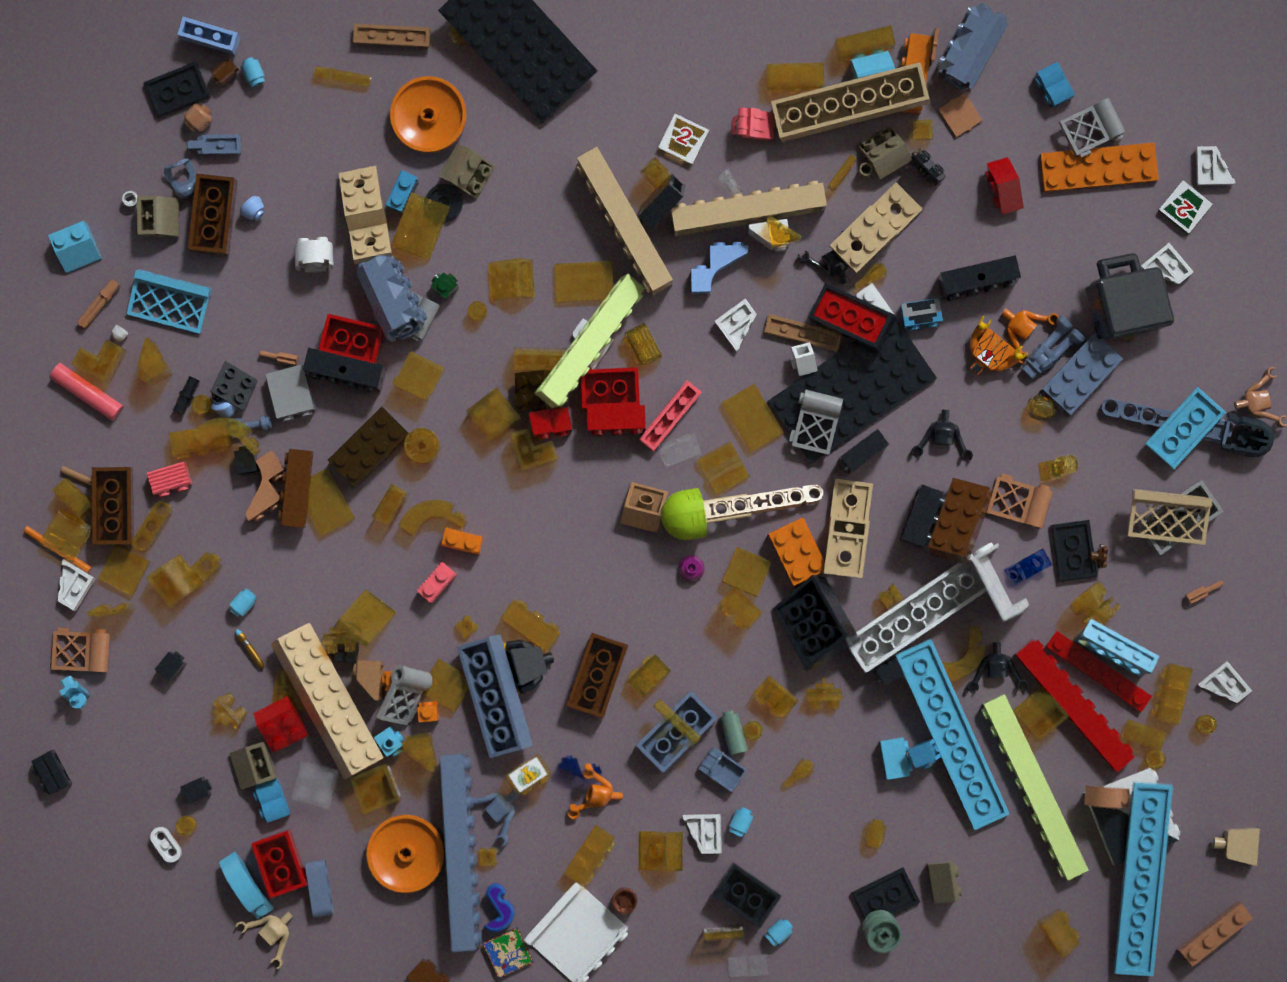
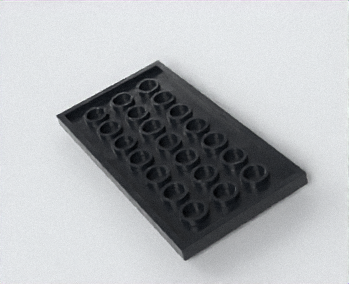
(522, 50)
(865, 381)

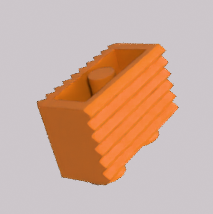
(462, 541)

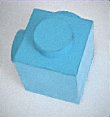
(390, 741)

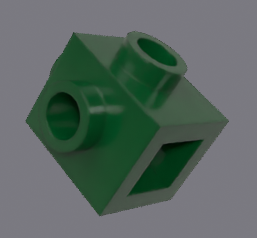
(444, 285)

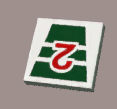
(1185, 207)

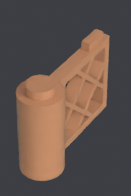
(1036, 503)
(96, 650)

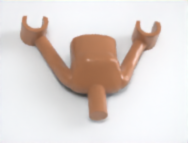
(1260, 400)

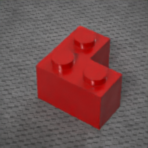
(1005, 185)
(550, 422)

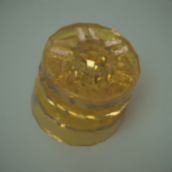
(1094, 605)

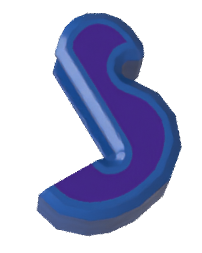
(502, 906)

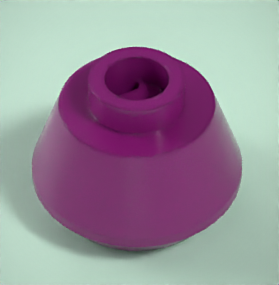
(691, 574)

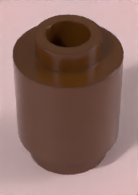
(224, 72)

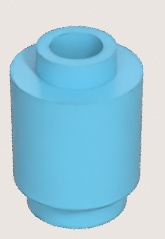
(252, 72)
(242, 602)
(741, 821)
(779, 932)

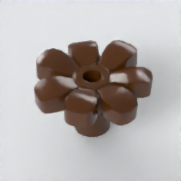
(1100, 556)

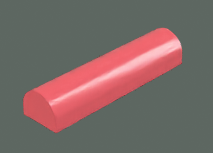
(86, 391)
(669, 415)

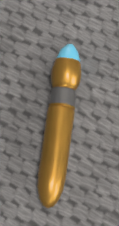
(250, 649)

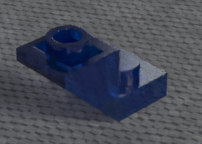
(1028, 567)
(572, 766)

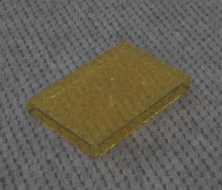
(583, 281)
(752, 417)
(327, 504)
(366, 618)

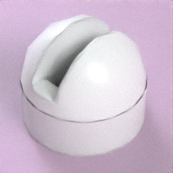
(132, 202)
(118, 333)

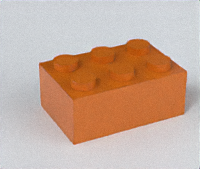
(797, 551)

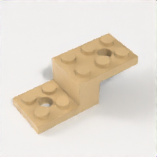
(365, 214)
(875, 227)
(848, 528)

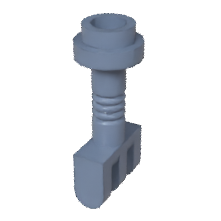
(264, 423)

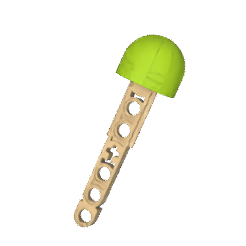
(687, 514)

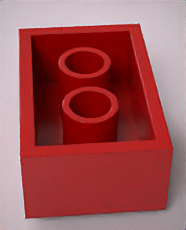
(351, 338)
(610, 387)
(616, 420)
(280, 863)

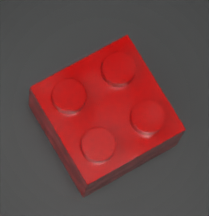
(280, 724)

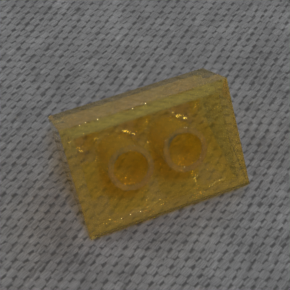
(420, 226)

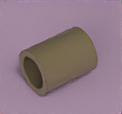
(867, 165)

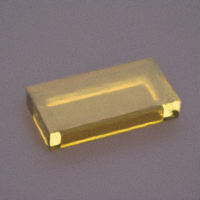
(842, 172)

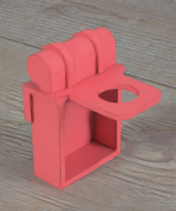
(754, 124)

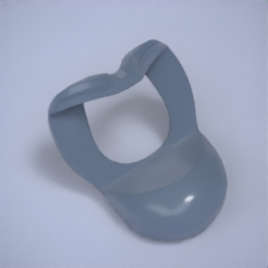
(184, 189)

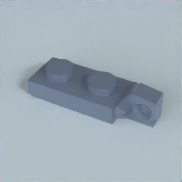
(217, 144)

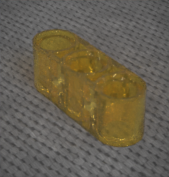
(144, 532)

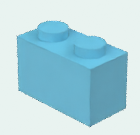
(895, 758)

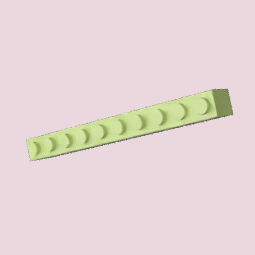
(1035, 787)

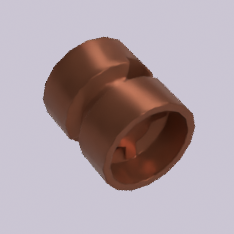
(624, 900)

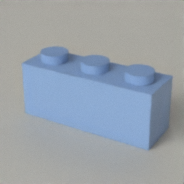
(209, 35)

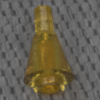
(876, 273)
(803, 769)

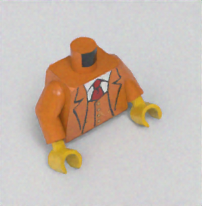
(991, 350)

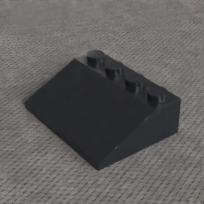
(815, 622)

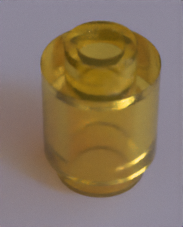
(875, 833)

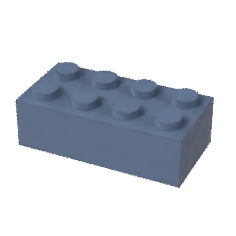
(1081, 374)
(665, 742)

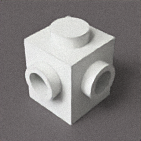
(803, 359)

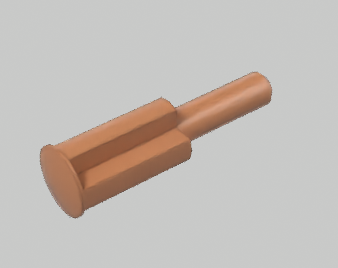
(283, 358)
(1202, 592)

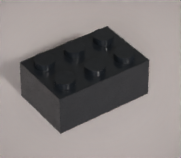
(922, 516)
(746, 894)

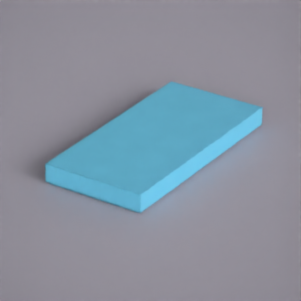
(1185, 427)

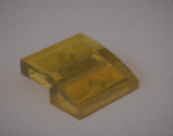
(723, 467)
(66, 535)
(107, 610)
(447, 686)

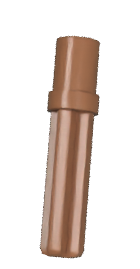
(104, 295)

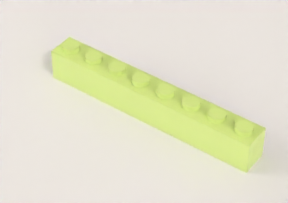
(590, 340)

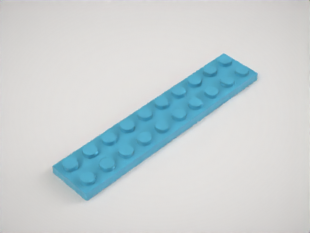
(952, 734)
(1143, 878)

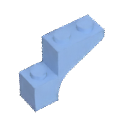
(720, 257)

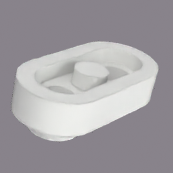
(163, 846)

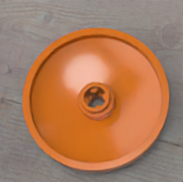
(424, 97)
(395, 869)

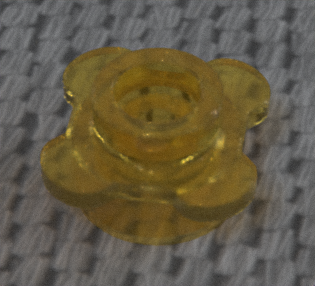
(466, 631)
(483, 860)

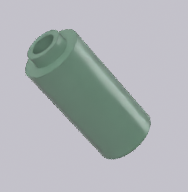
(733, 732)

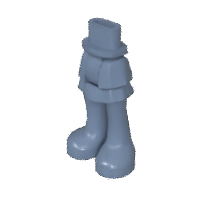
(1042, 357)

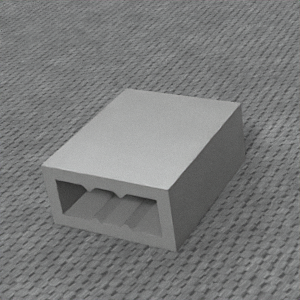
(291, 393)

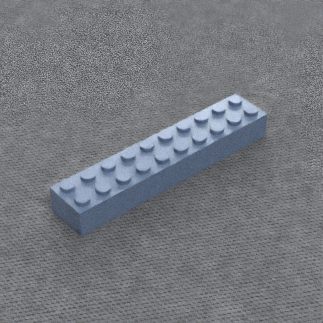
(460, 852)

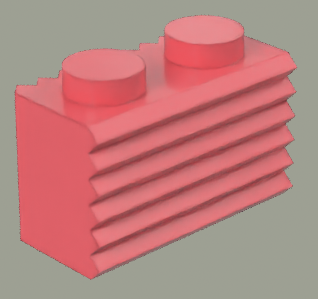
(169, 479)
(437, 582)

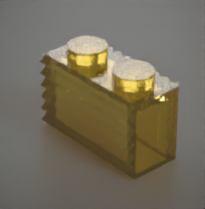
(643, 345)
(73, 498)
(390, 505)
(648, 675)

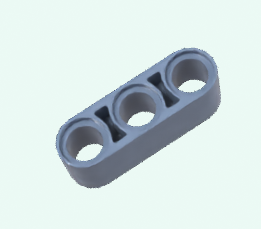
(319, 888)

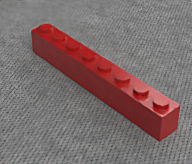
(1080, 711)

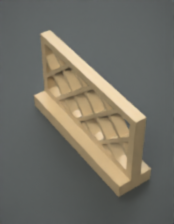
(1169, 499)

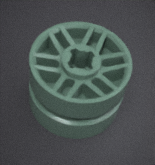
(882, 931)

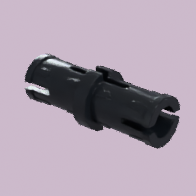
(186, 395)

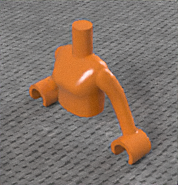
(1023, 326)
(596, 795)

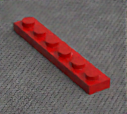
(1098, 671)

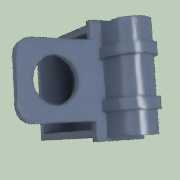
(722, 769)

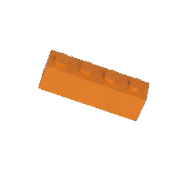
(918, 50)

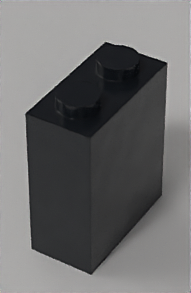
(661, 201)
(863, 452)

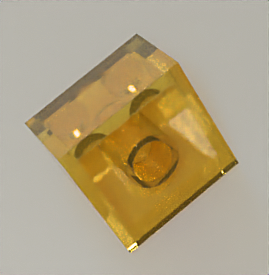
(152, 363)
(775, 697)
(421, 750)
(661, 851)
(1059, 932)

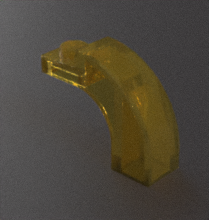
(219, 427)
(420, 513)
(971, 659)

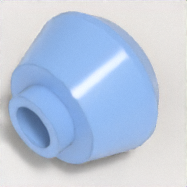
(252, 208)
(223, 408)

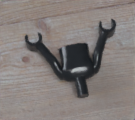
(833, 263)
(943, 435)
(997, 666)

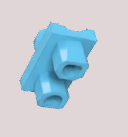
(74, 692)

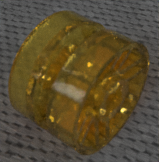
(420, 436)

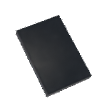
(177, 89)
(1072, 549)
(889, 893)

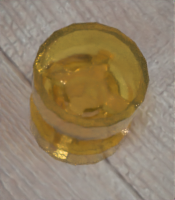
(887, 600)

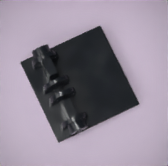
(923, 158)
(233, 386)

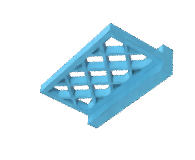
(175, 285)
(1116, 649)

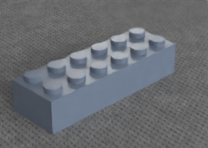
(495, 696)

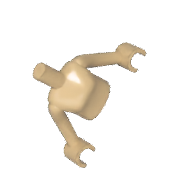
(272, 931)

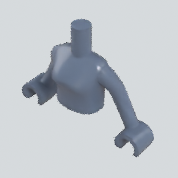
(500, 808)

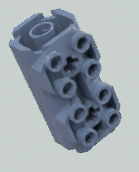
(972, 46)
(391, 297)

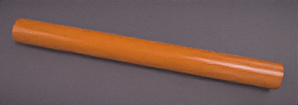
(77, 562)

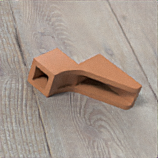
(266, 495)

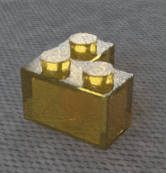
(104, 364)
(530, 455)

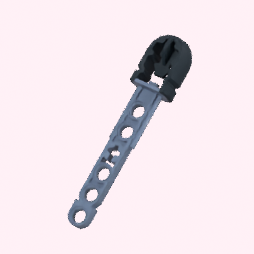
(1261, 439)

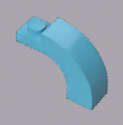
(244, 886)

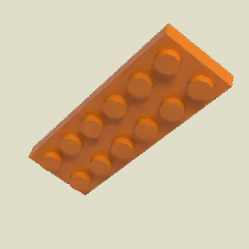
(1101, 168)

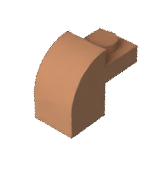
(1107, 797)

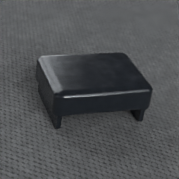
(1128, 301)

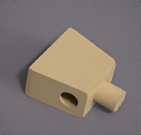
(1239, 845)

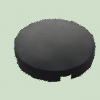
(449, 196)

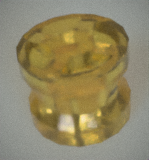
(475, 308)
(199, 402)
(1066, 464)
(1202, 722)
(753, 728)
(1152, 757)
(182, 825)

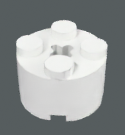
(313, 254)

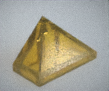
(780, 233)

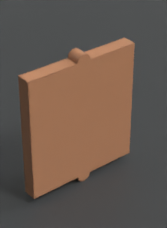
(934, 44)
(960, 115)

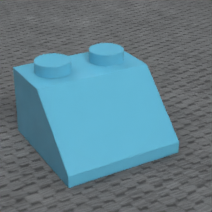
(872, 64)
(75, 246)

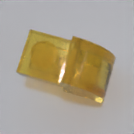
(654, 172)

